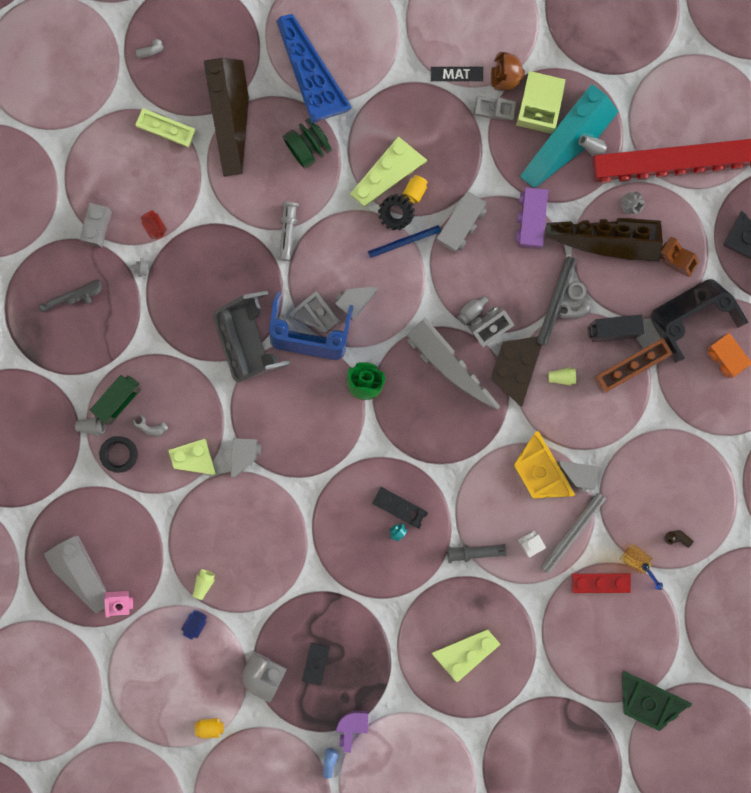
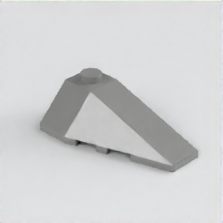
(74, 567)

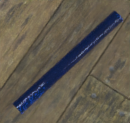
(404, 241)

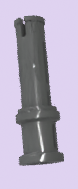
(466, 553)

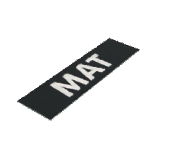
(456, 73)

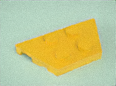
(540, 471)

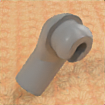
(151, 50)

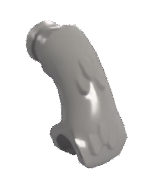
(583, 310)
(153, 431)

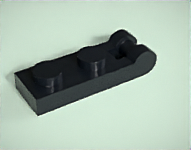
(399, 507)

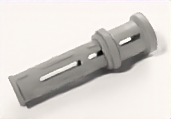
(288, 221)

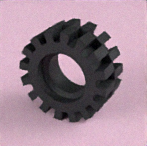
(403, 204)

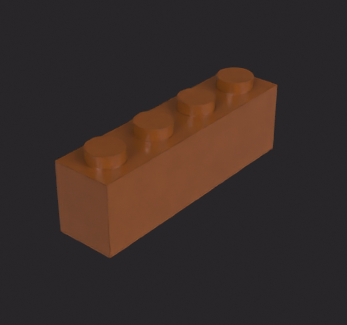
(632, 365)

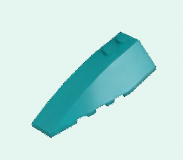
(587, 117)

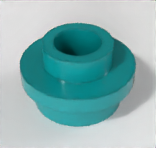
(397, 532)

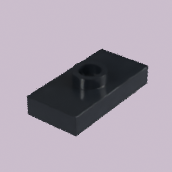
(315, 664)

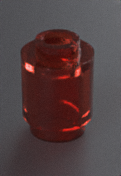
(153, 225)

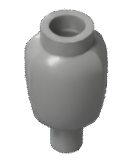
(472, 310)

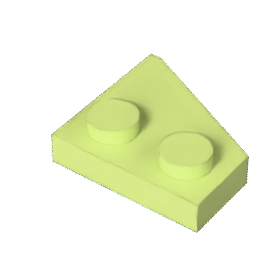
(193, 458)

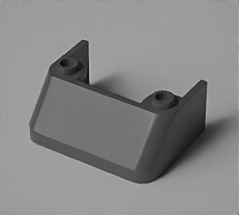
(242, 340)

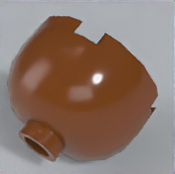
(507, 72)

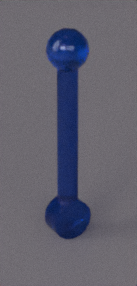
(659, 585)

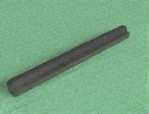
(556, 301)

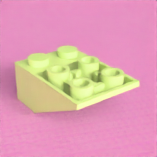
(541, 102)

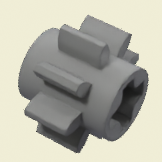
(632, 203)

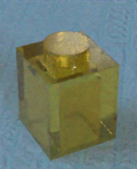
(635, 558)

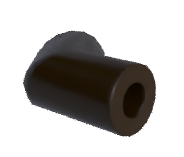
(678, 536)

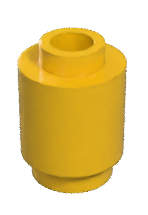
(415, 189)
(209, 728)

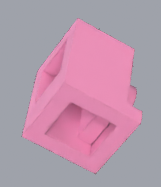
(115, 598)

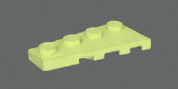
(391, 168)

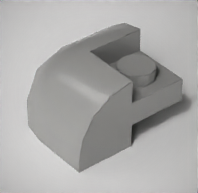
(262, 676)

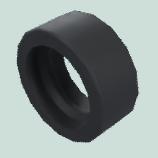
(104, 450)

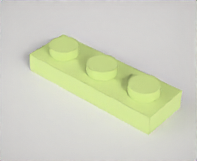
(165, 128)

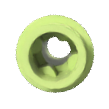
(563, 376)
(203, 583)

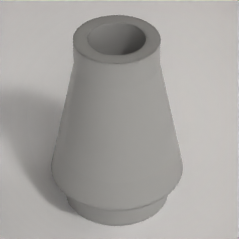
(592, 145)
(91, 426)

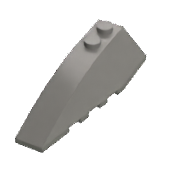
(441, 356)

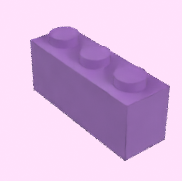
(532, 218)

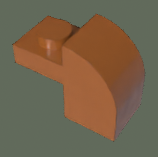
(678, 257)

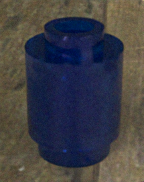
(194, 624)

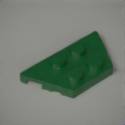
(650, 703)

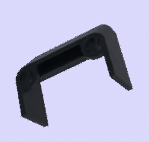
(669, 315)

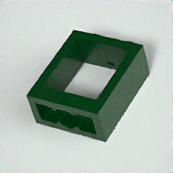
(116, 399)

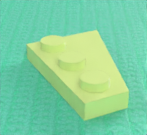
(464, 655)

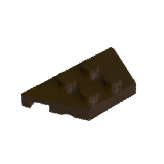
(516, 366)

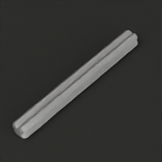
(573, 533)

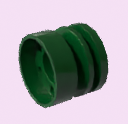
(307, 143)

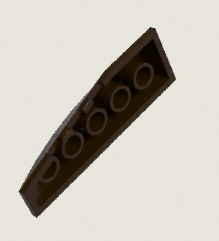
(229, 109)
(619, 239)

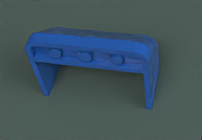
(331, 347)

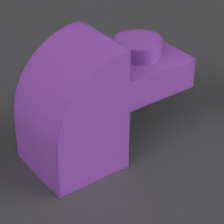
(352, 722)

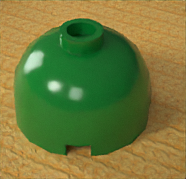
(365, 381)

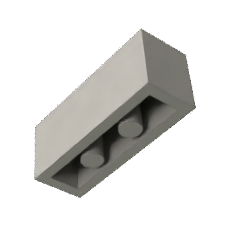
(462, 222)

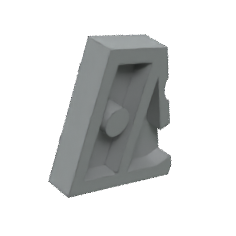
(315, 313)

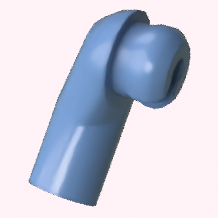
(329, 762)

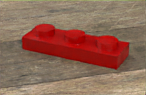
(601, 583)

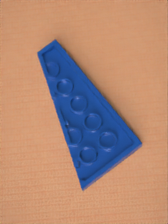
(317, 86)

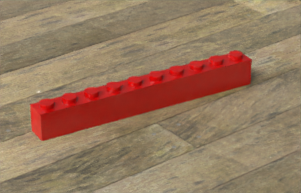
(672, 160)

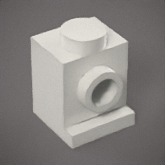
(531, 544)

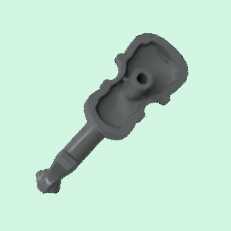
(84, 292)

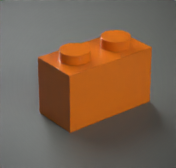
(728, 356)

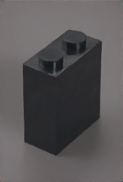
(616, 328)

